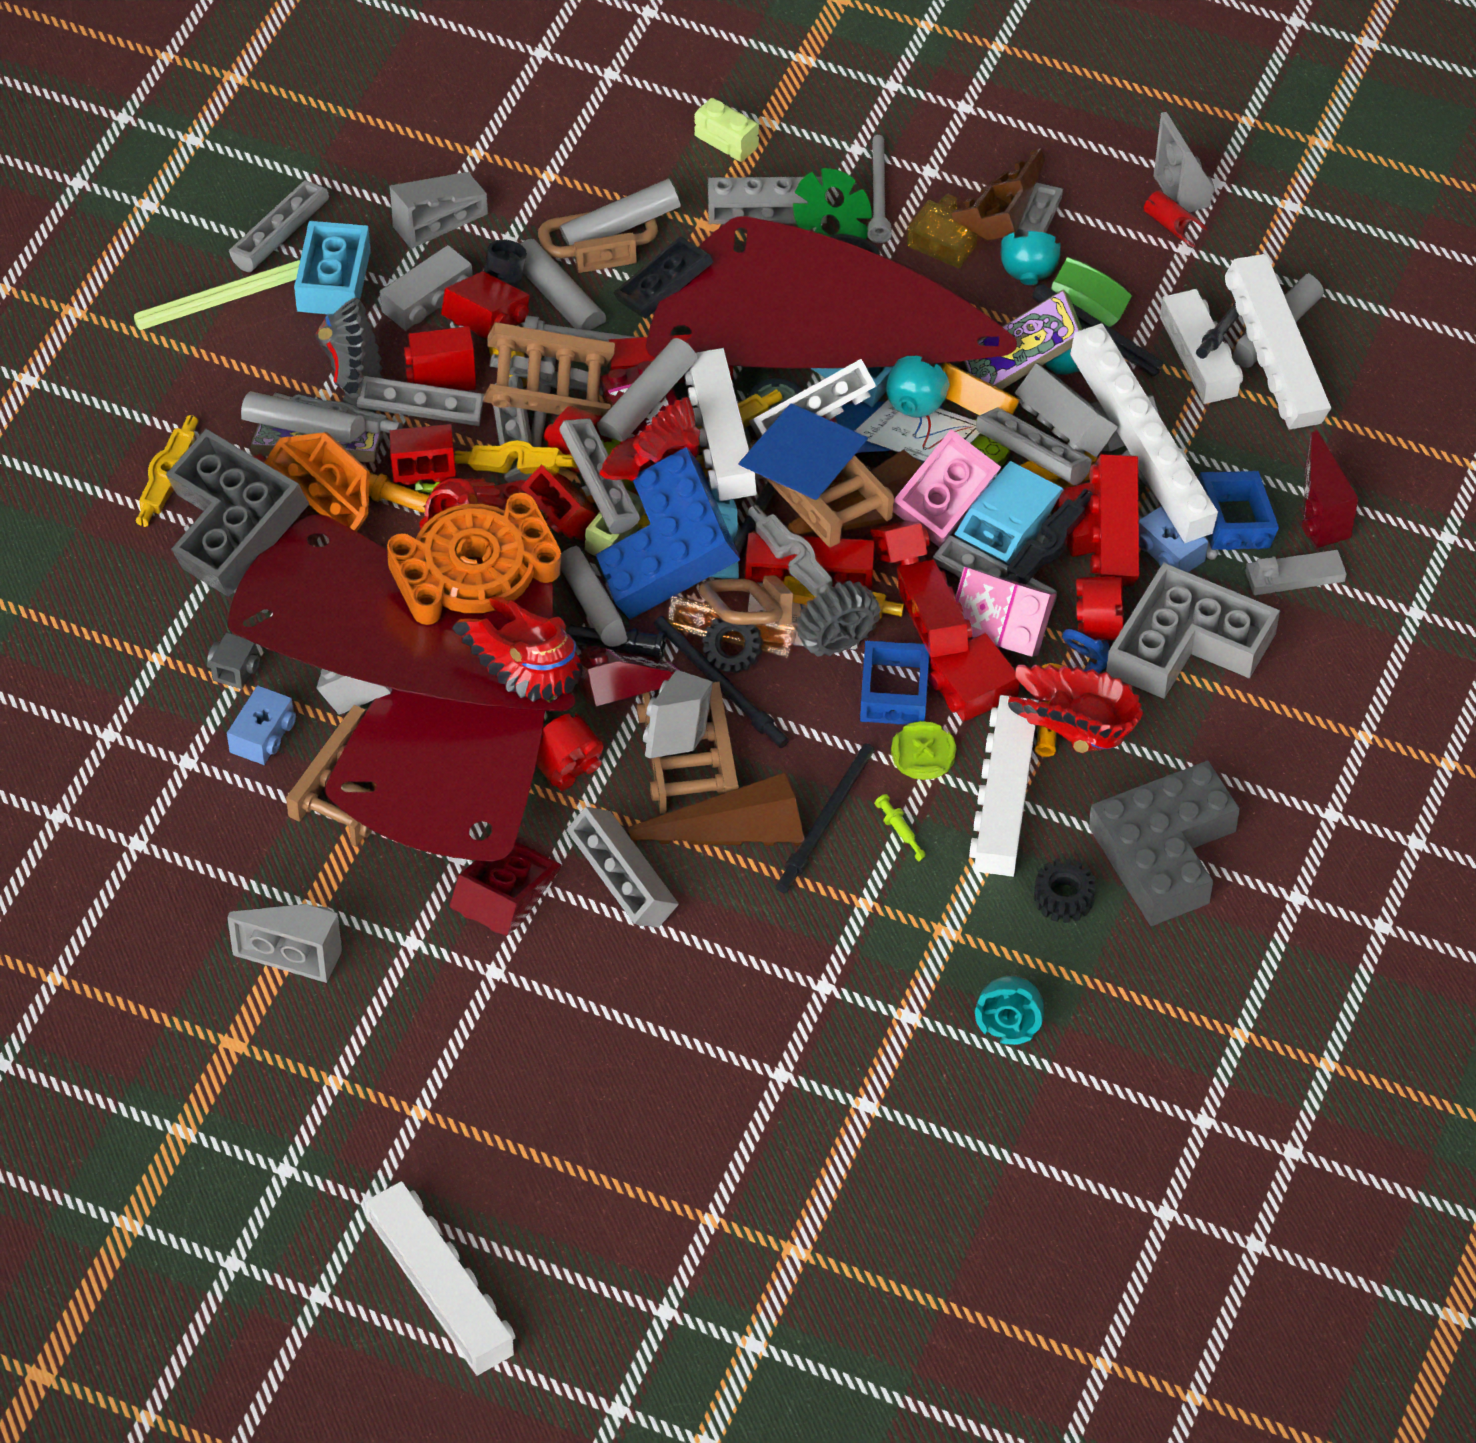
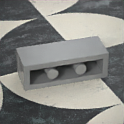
(423, 287)

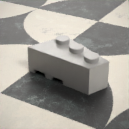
(435, 206)

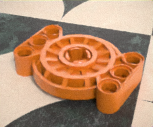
(473, 530)

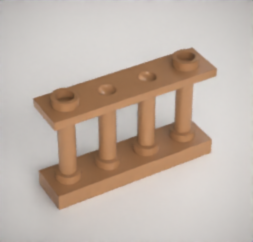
(549, 344)
(829, 523)
(719, 756)
(313, 781)

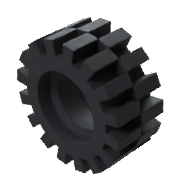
(732, 663)
(1068, 875)

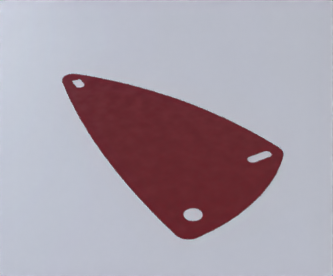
(818, 305)
(349, 617)
(444, 765)

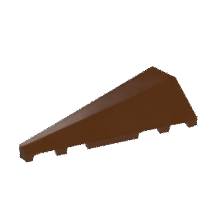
(892, 474)
(749, 814)

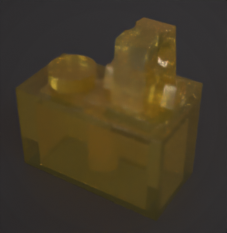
(939, 235)

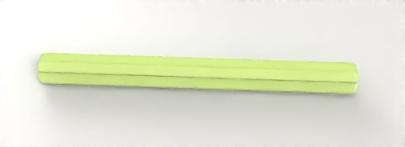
(216, 295)

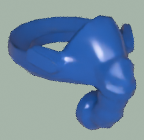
(1092, 648)

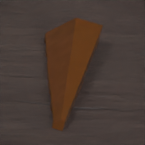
(1002, 200)

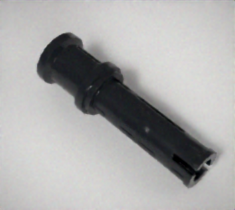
(636, 643)

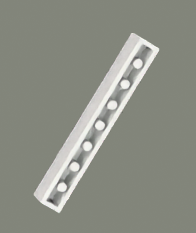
(1144, 433)

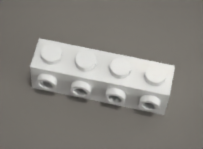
(1187, 322)
(824, 397)

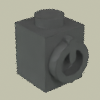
(233, 660)

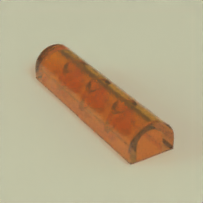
(695, 616)

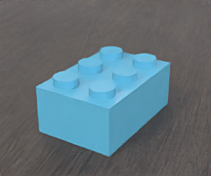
(331, 266)

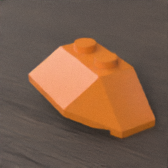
(327, 475)

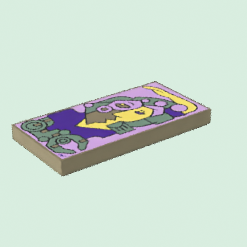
(1040, 337)
(363, 448)

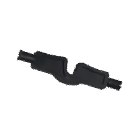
(1056, 529)

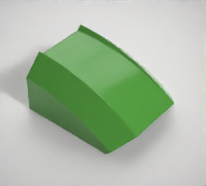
(1092, 291)

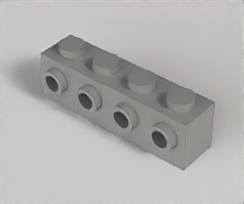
(754, 197)
(1066, 411)
(622, 867)

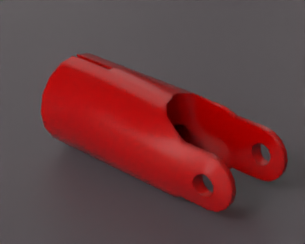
(1170, 215)

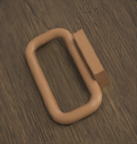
(597, 252)
(772, 597)

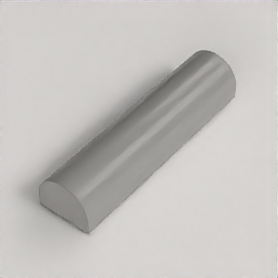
(622, 213)
(278, 225)
(560, 288)
(1299, 299)
(647, 390)
(420, 400)
(301, 417)
(511, 426)
(1034, 445)
(607, 493)
(957, 554)
(592, 597)

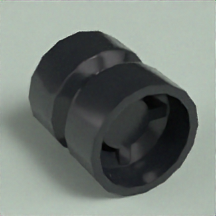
(506, 261)

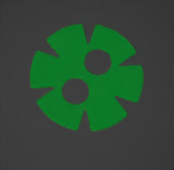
(854, 205)

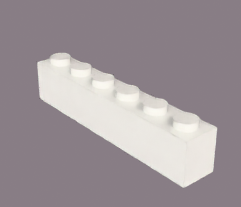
(1277, 341)
(721, 425)
(1004, 793)
(440, 1278)

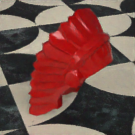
(665, 436)
(458, 492)

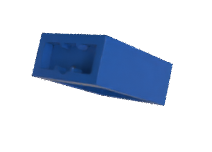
(1240, 487)
(878, 706)

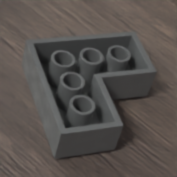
(243, 509)
(1153, 835)

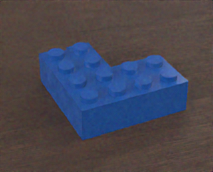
(679, 546)

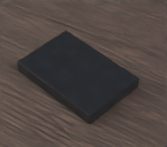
(655, 280)

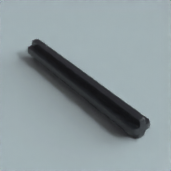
(1127, 348)

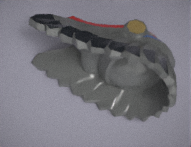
(351, 348)

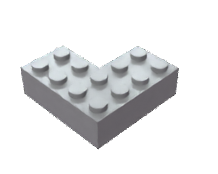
(1189, 617)

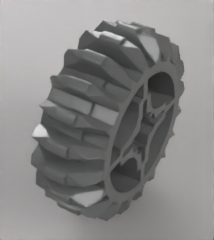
(838, 618)

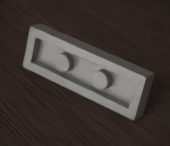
(1040, 209)
(1295, 572)

